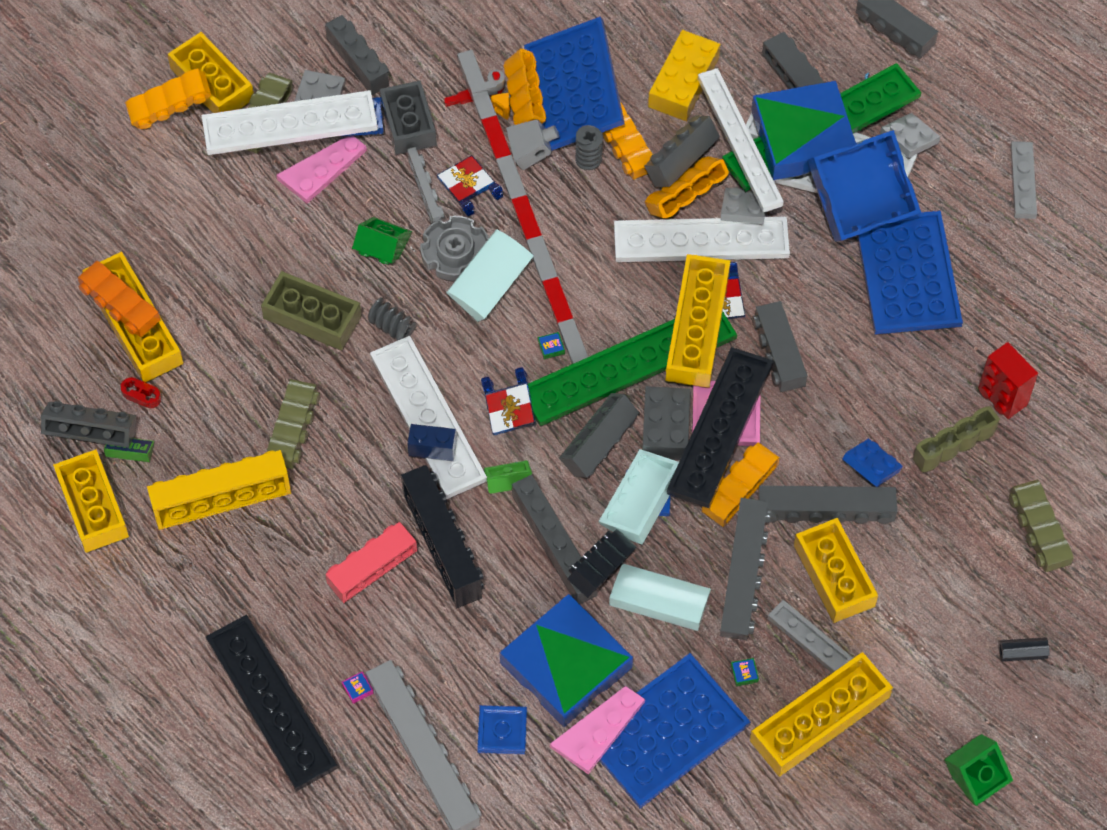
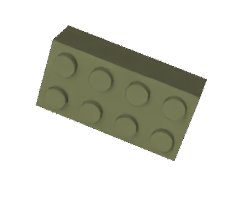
(311, 310)

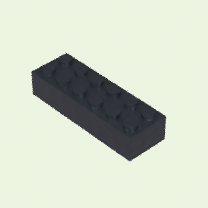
(442, 536)

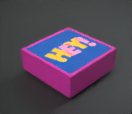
(357, 687)

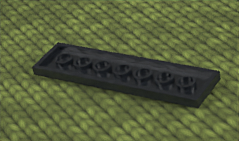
(720, 427)
(271, 703)

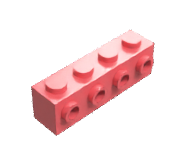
(371, 561)

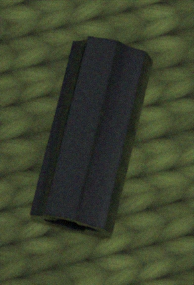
(1024, 649)

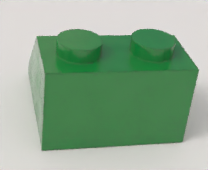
(381, 240)
(979, 769)

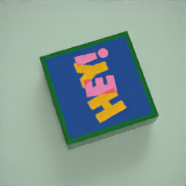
(551, 345)
(744, 672)

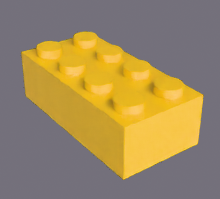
(677, 82)
(226, 83)
(91, 500)
(835, 570)

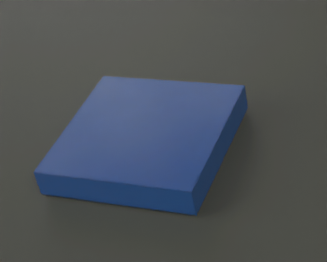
(502, 729)

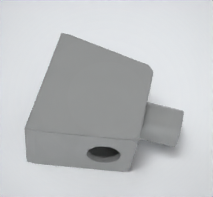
(530, 142)

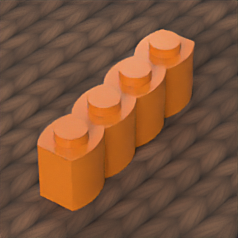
(118, 298)

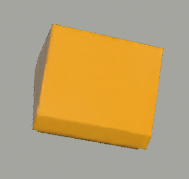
(501, 104)

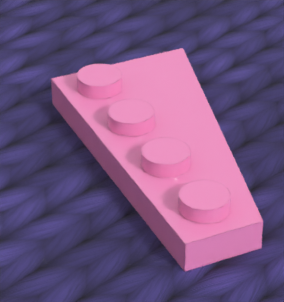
(319, 170)
(595, 733)

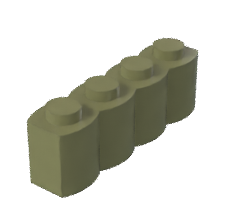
(272, 90)
(293, 420)
(956, 439)
(1041, 525)

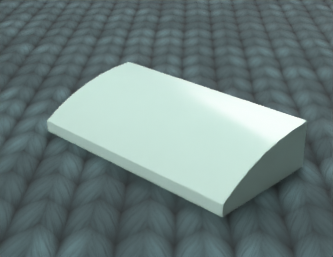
(489, 275)
(640, 496)
(659, 597)

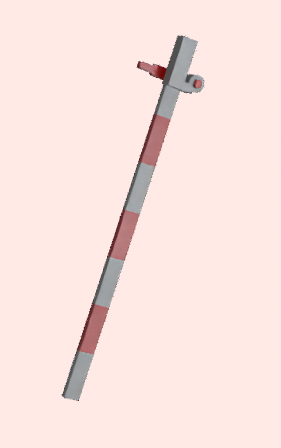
(480, 94)

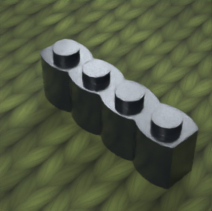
(600, 562)

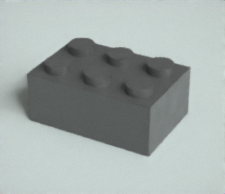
(408, 117)
(666, 421)

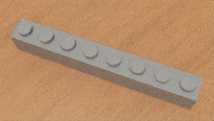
(422, 748)

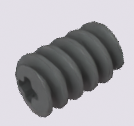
(588, 147)
(389, 321)

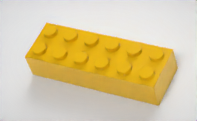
(697, 321)
(155, 350)
(219, 489)
(820, 714)

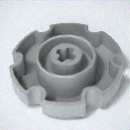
(451, 246)

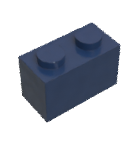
(431, 442)

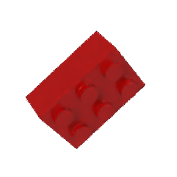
(1007, 380)

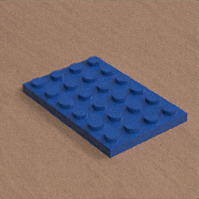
(577, 80)
(910, 275)
(673, 731)

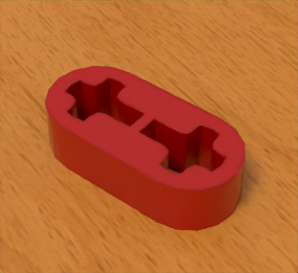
(142, 389)

